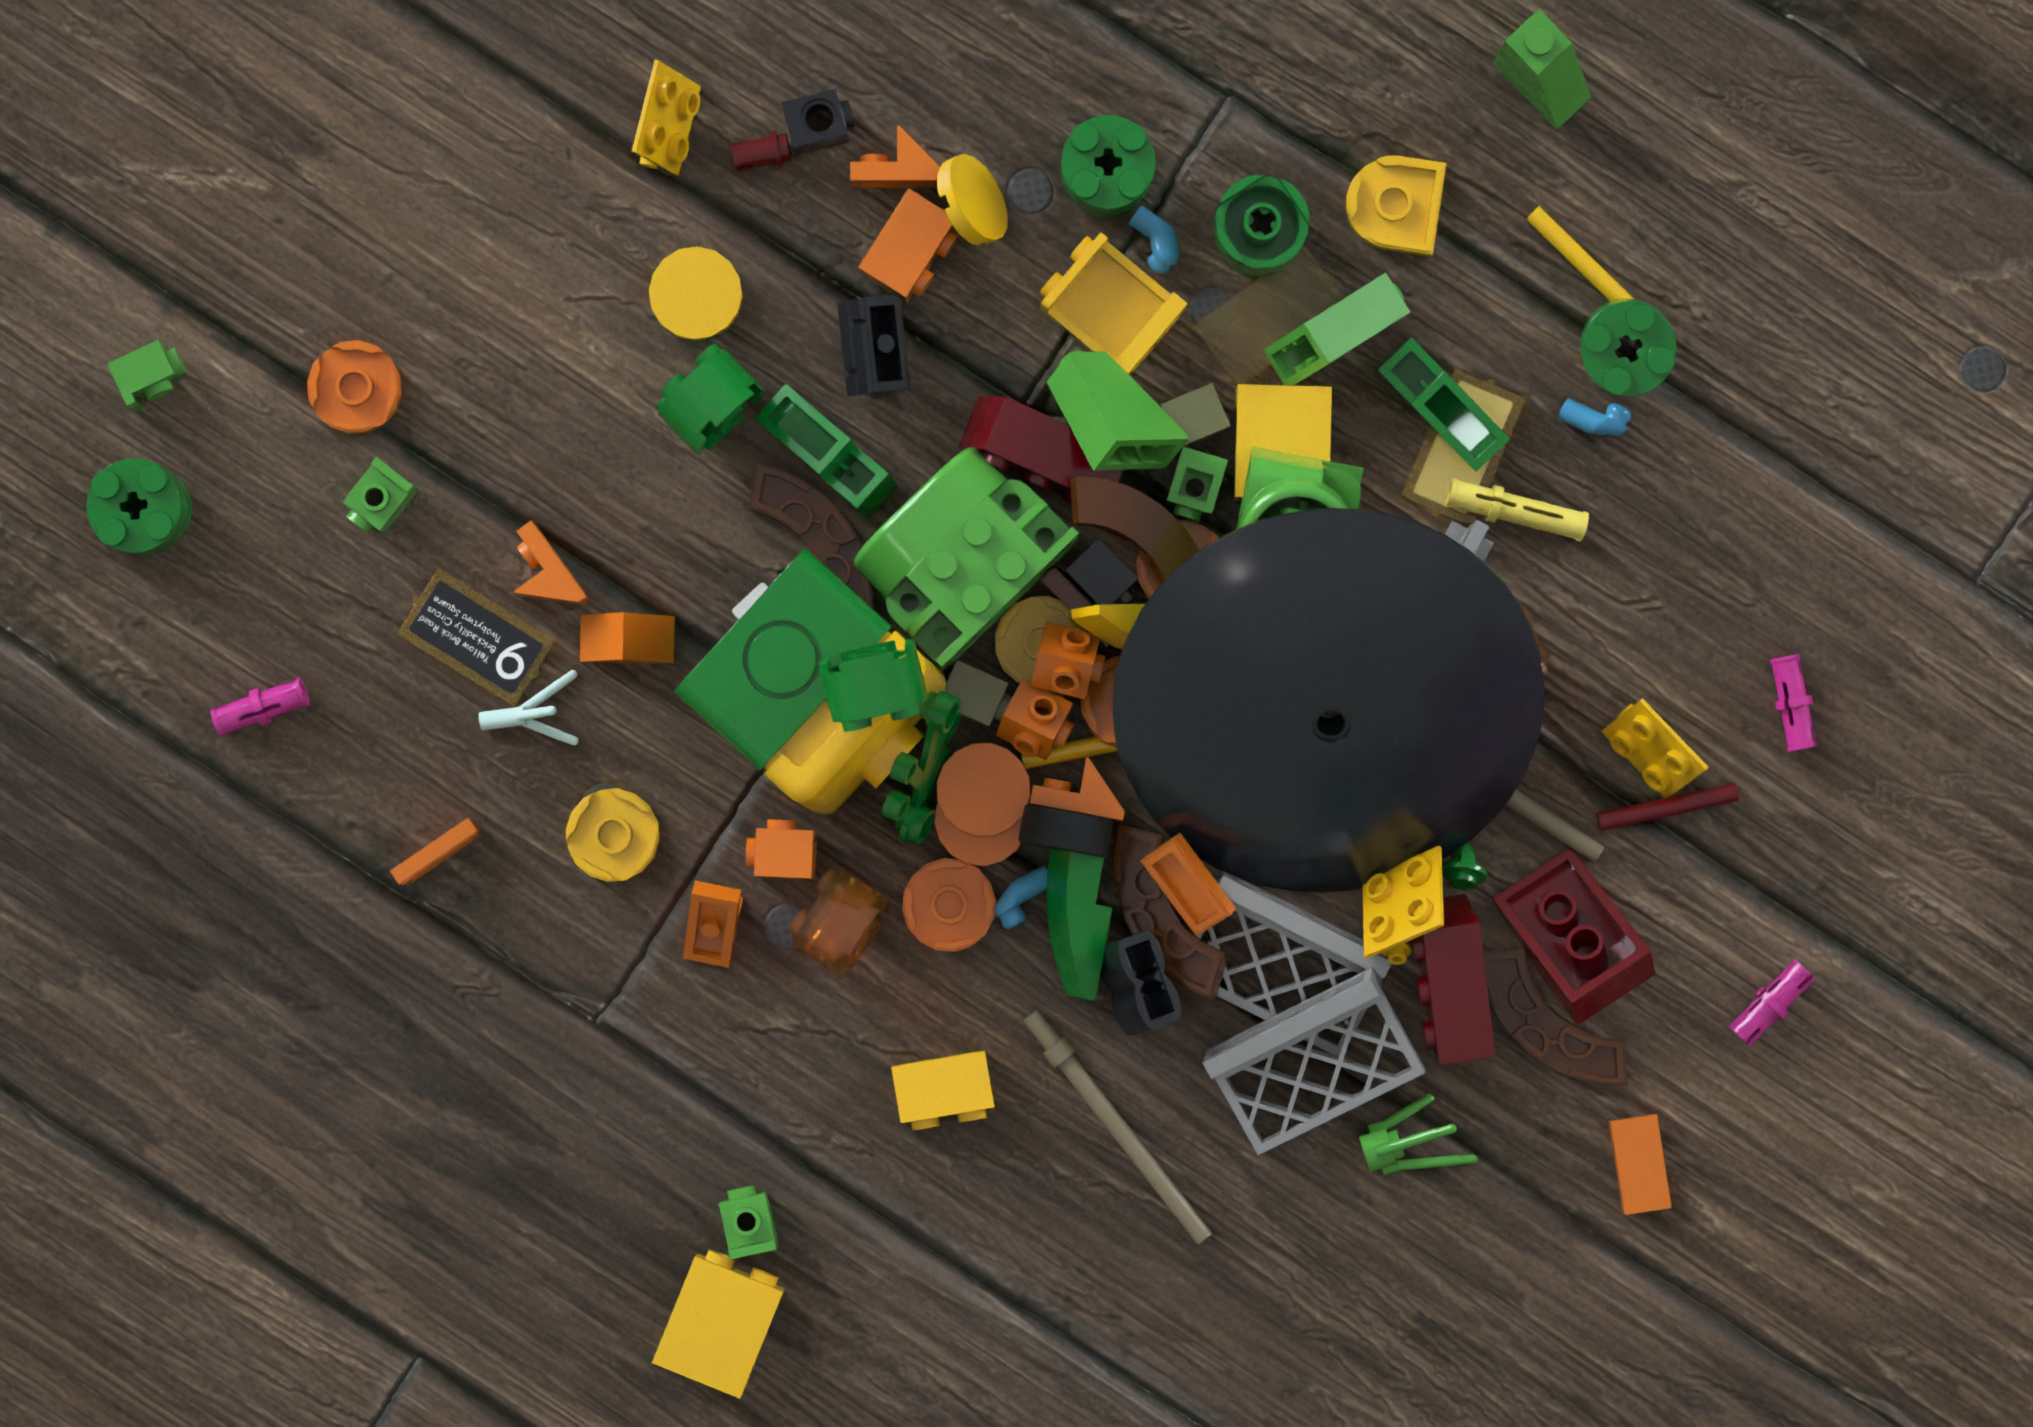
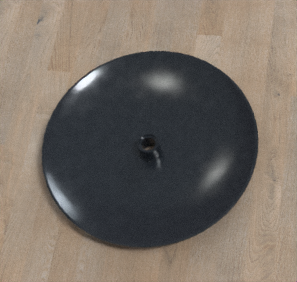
(1310, 619)

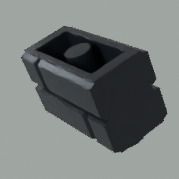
(874, 345)

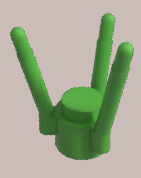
(1384, 1147)

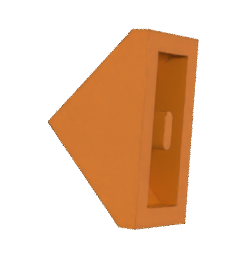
(627, 638)

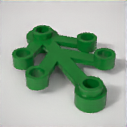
(917, 819)

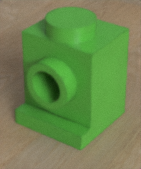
(147, 373)
(1200, 467)
(396, 493)
(748, 1242)

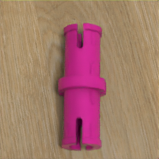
(1793, 702)
(260, 706)
(1772, 1002)

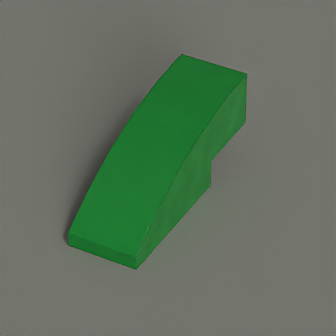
(1443, 404)
(826, 451)
(1075, 922)

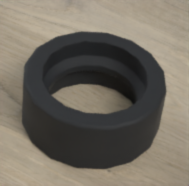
(1065, 830)

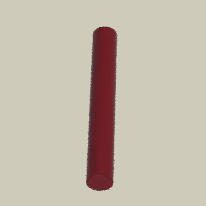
(1667, 807)

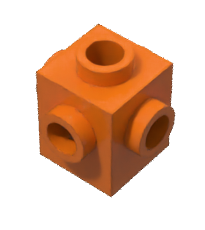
(1067, 660)
(1036, 721)

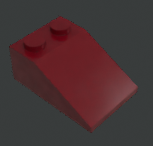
(1575, 936)

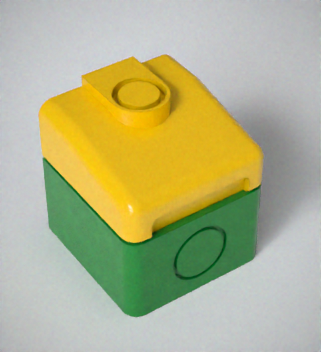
(769, 695)

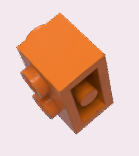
(908, 247)
(782, 851)

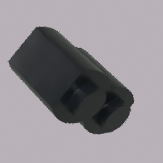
(1141, 991)

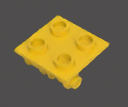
(666, 119)
(1653, 749)
(1403, 906)

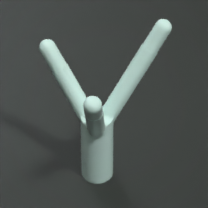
(527, 712)

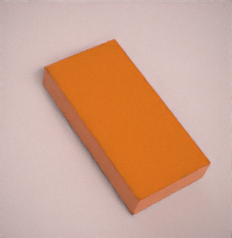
(437, 852)
(1188, 884)
(1639, 1164)

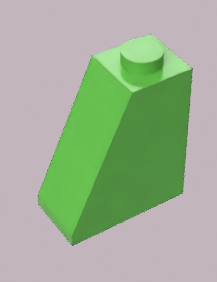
(1544, 69)
(1337, 330)
(1113, 415)

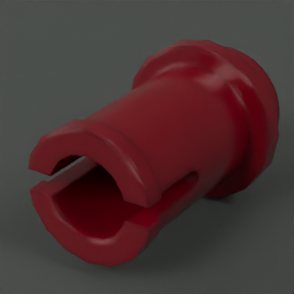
(761, 152)

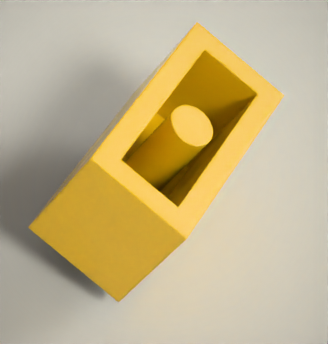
(943, 1088)

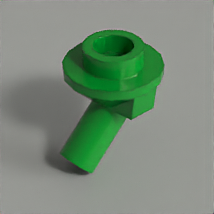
(1464, 870)

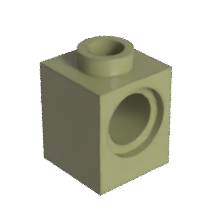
(1198, 414)
(980, 693)

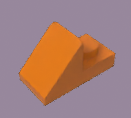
(912, 169)
(553, 582)
(1092, 800)
(712, 923)

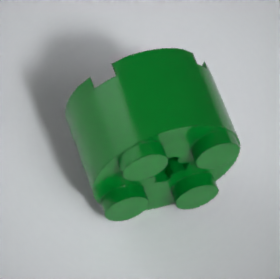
(1107, 138)
(1265, 199)
(1654, 354)
(708, 400)
(115, 492)
(873, 684)

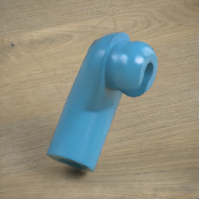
(1162, 239)
(1594, 422)
(1018, 892)

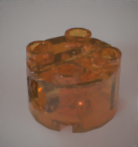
(839, 922)

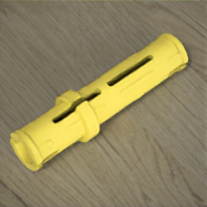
(1497, 504)

